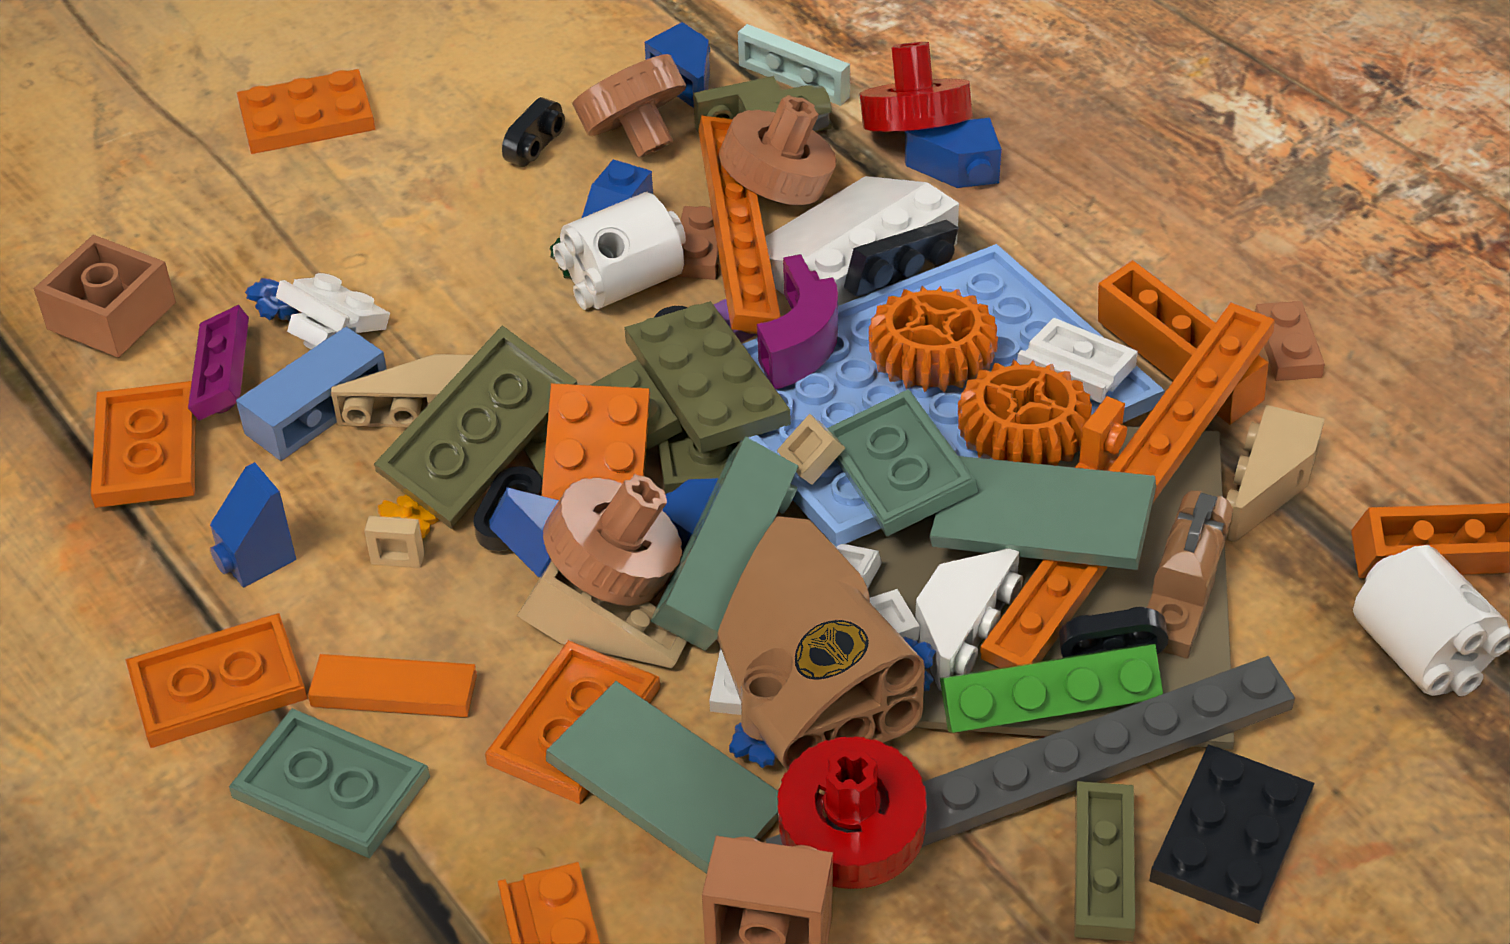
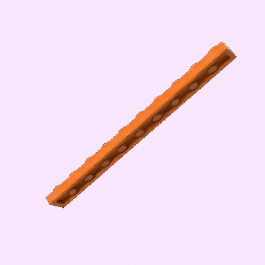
(1156, 449)

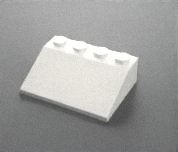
(854, 217)

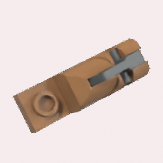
(1190, 567)

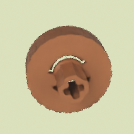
(633, 101)
(779, 153)
(598, 526)

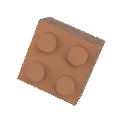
(105, 295)
(767, 893)

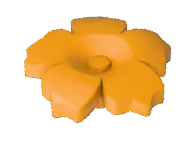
(408, 508)

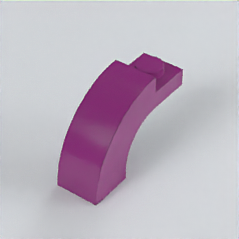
(805, 335)

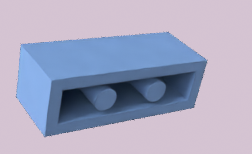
(298, 399)

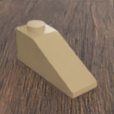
(608, 628)

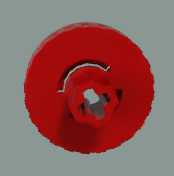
(915, 97)
(857, 782)

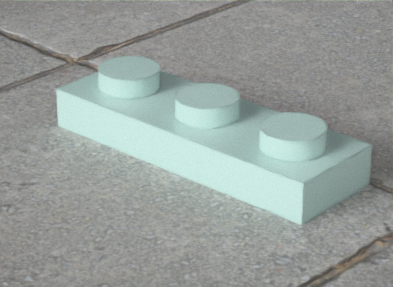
(793, 63)

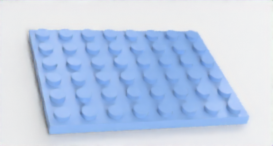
(853, 384)

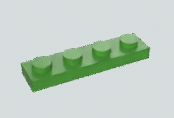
(1051, 688)

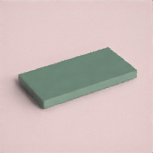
(1050, 513)
(663, 776)

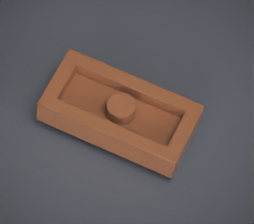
(700, 247)
(1292, 347)

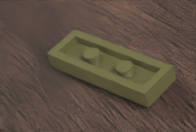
(1104, 861)

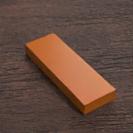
(393, 685)

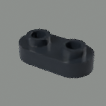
(533, 131)
(517, 478)
(1113, 631)

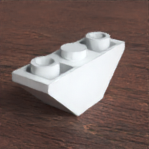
(964, 606)

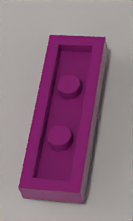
(219, 363)

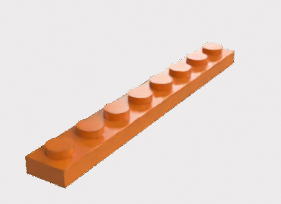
(739, 237)

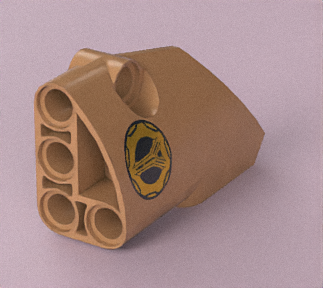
(814, 649)

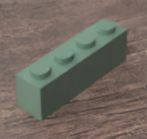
(733, 522)

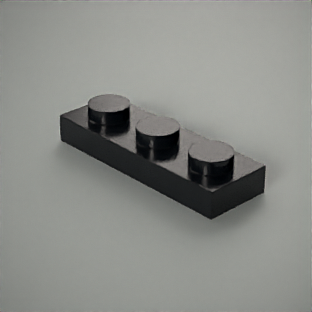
(900, 257)

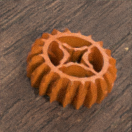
(932, 338)
(1024, 414)

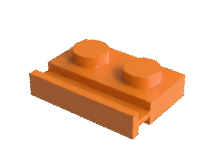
(549, 907)

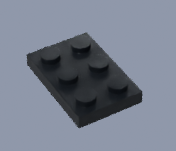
(1232, 833)

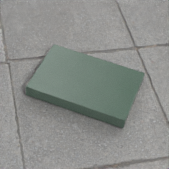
(901, 463)
(330, 782)

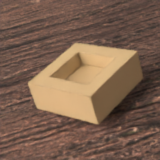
(811, 449)
(394, 541)

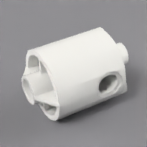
(621, 250)
(1431, 621)

